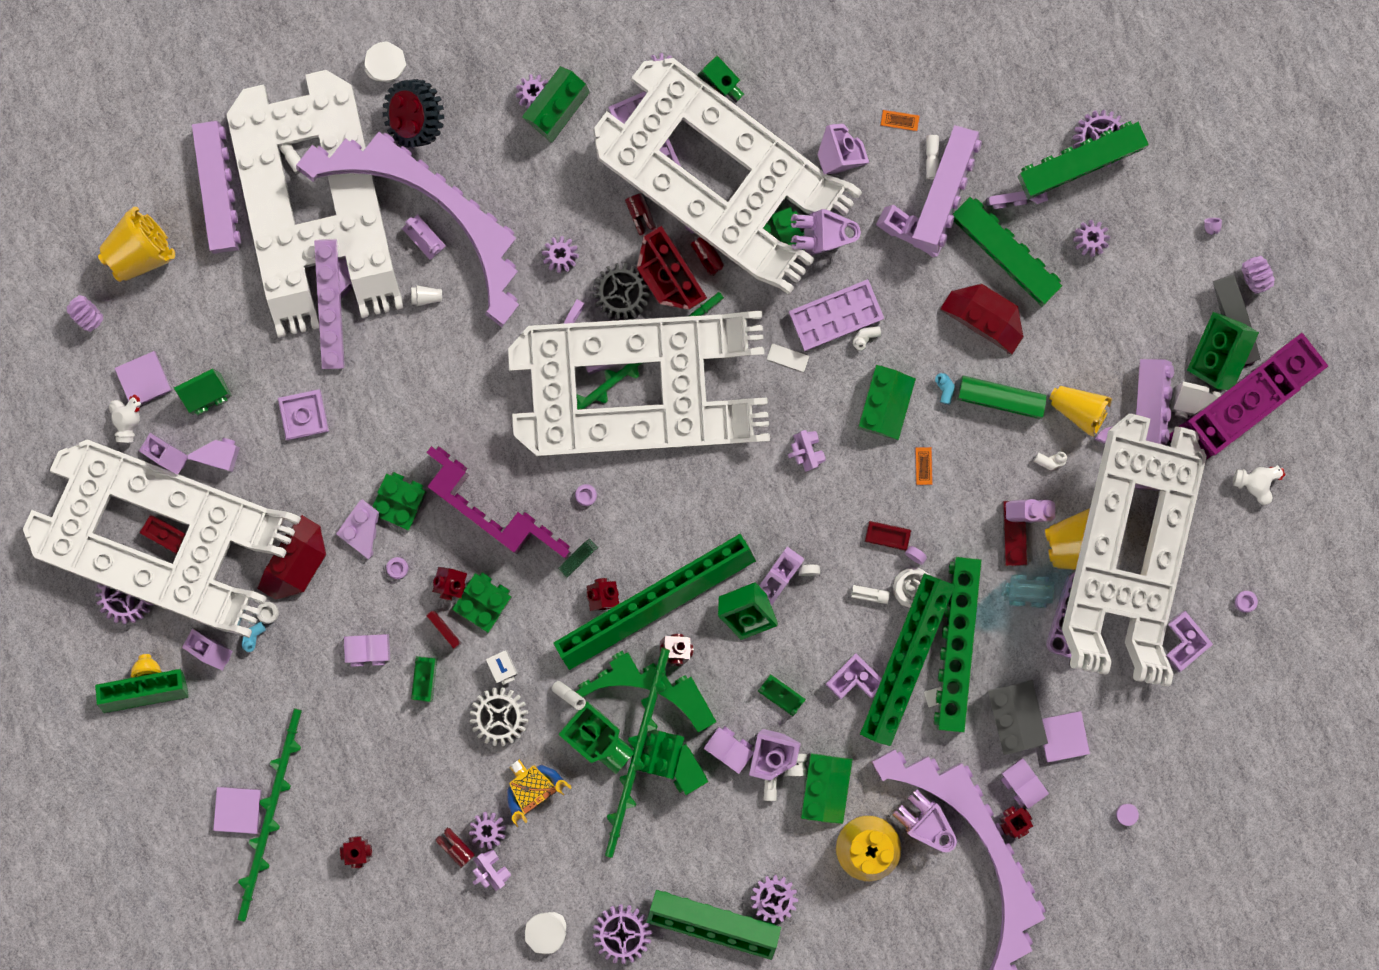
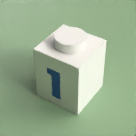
(502, 667)

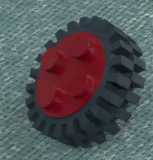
(413, 113)

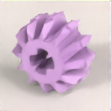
(526, 89)
(1092, 231)
(561, 262)
(1258, 274)
(84, 313)
(495, 831)

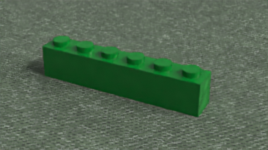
(1082, 160)
(1006, 251)
(714, 924)

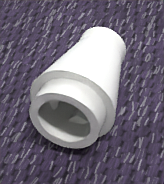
(425, 295)

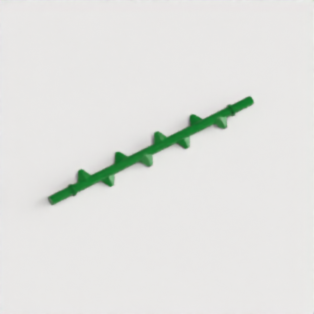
(632, 369)
(637, 743)
(269, 823)

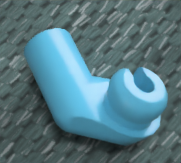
(946, 386)
(249, 644)

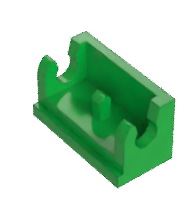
(424, 679)
(781, 695)

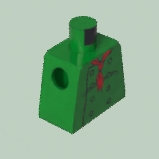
(713, 75)

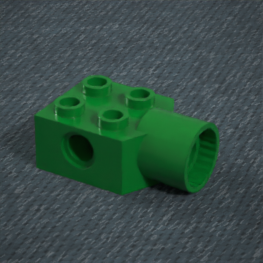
(597, 738)

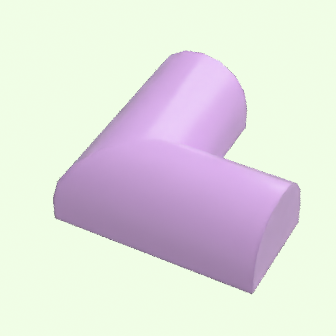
(1193, 641)
(854, 673)

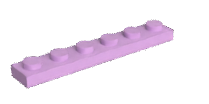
(329, 303)

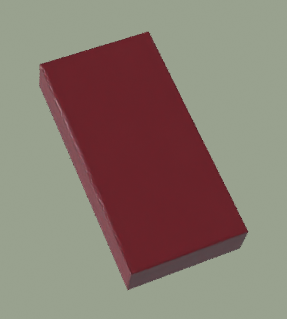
(887, 535)
(444, 629)

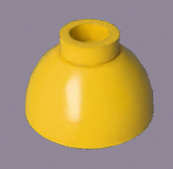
(145, 666)

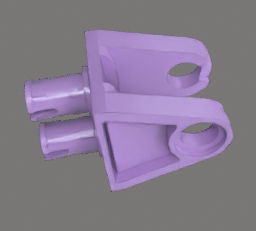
(823, 231)
(929, 825)

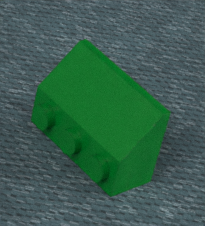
(556, 103)
(1222, 351)
(886, 402)
(826, 788)

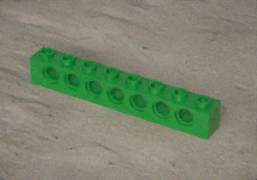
(907, 660)
(957, 721)

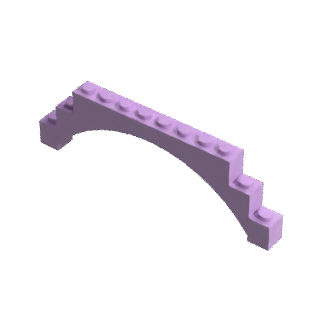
(392, 162)
(956, 788)

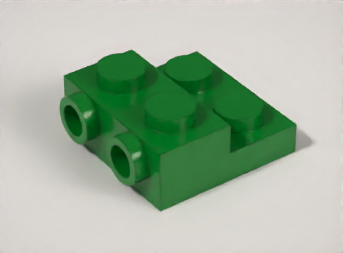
(780, 226)
(398, 500)
(483, 602)
(661, 753)

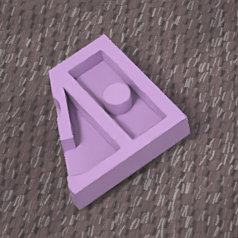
(360, 528)

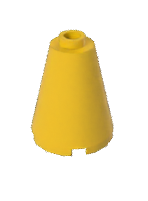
(1081, 407)

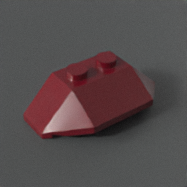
(667, 272)
(986, 315)
(302, 560)

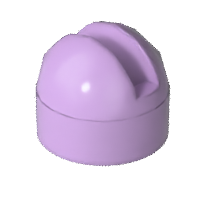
(1213, 225)

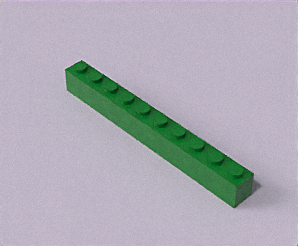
(654, 601)

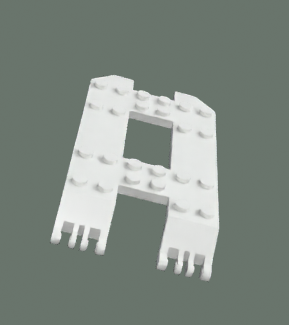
(774, 170)
(289, 248)
(674, 342)
(180, 587)
(1144, 597)

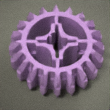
(1085, 126)
(107, 600)
(612, 934)

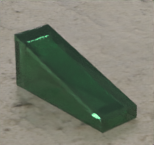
(578, 557)

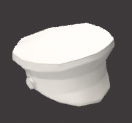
(384, 62)
(906, 585)
(545, 932)

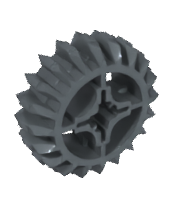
(612, 295)

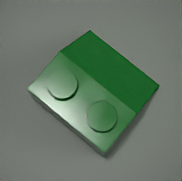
(203, 392)
(747, 611)
(688, 773)

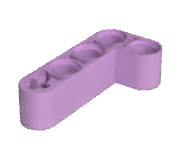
(1056, 630)

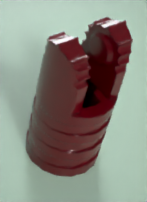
(638, 208)
(707, 255)
(459, 851)

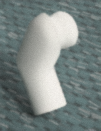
(863, 336)
(1053, 462)

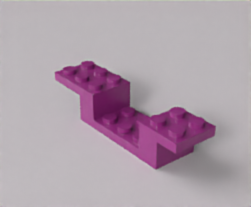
(1255, 395)
(515, 534)

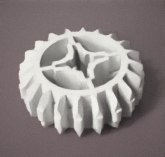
(512, 729)

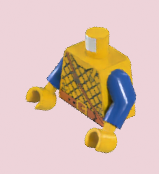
(531, 788)

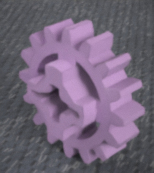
(784, 895)

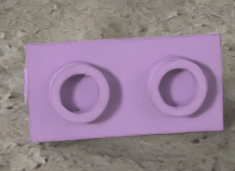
(423, 236)

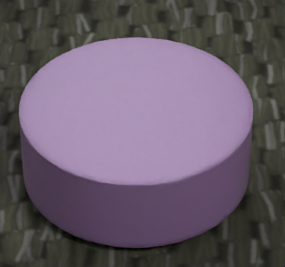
(585, 495)
(916, 555)
(397, 568)
(1246, 601)
(1127, 814)

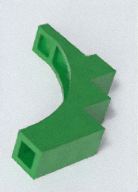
(683, 694)

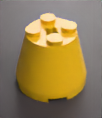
(135, 246)
(1066, 540)
(853, 845)

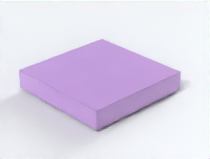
(143, 378)
(303, 414)
(1065, 737)
(237, 810)

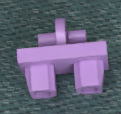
(804, 452)
(495, 878)

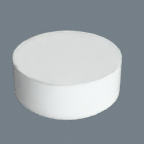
(809, 570)
(269, 612)

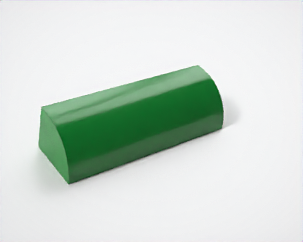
(1002, 397)
(141, 691)

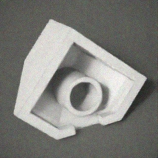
(1190, 399)

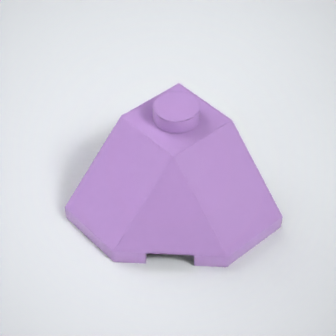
(840, 150)
(773, 754)

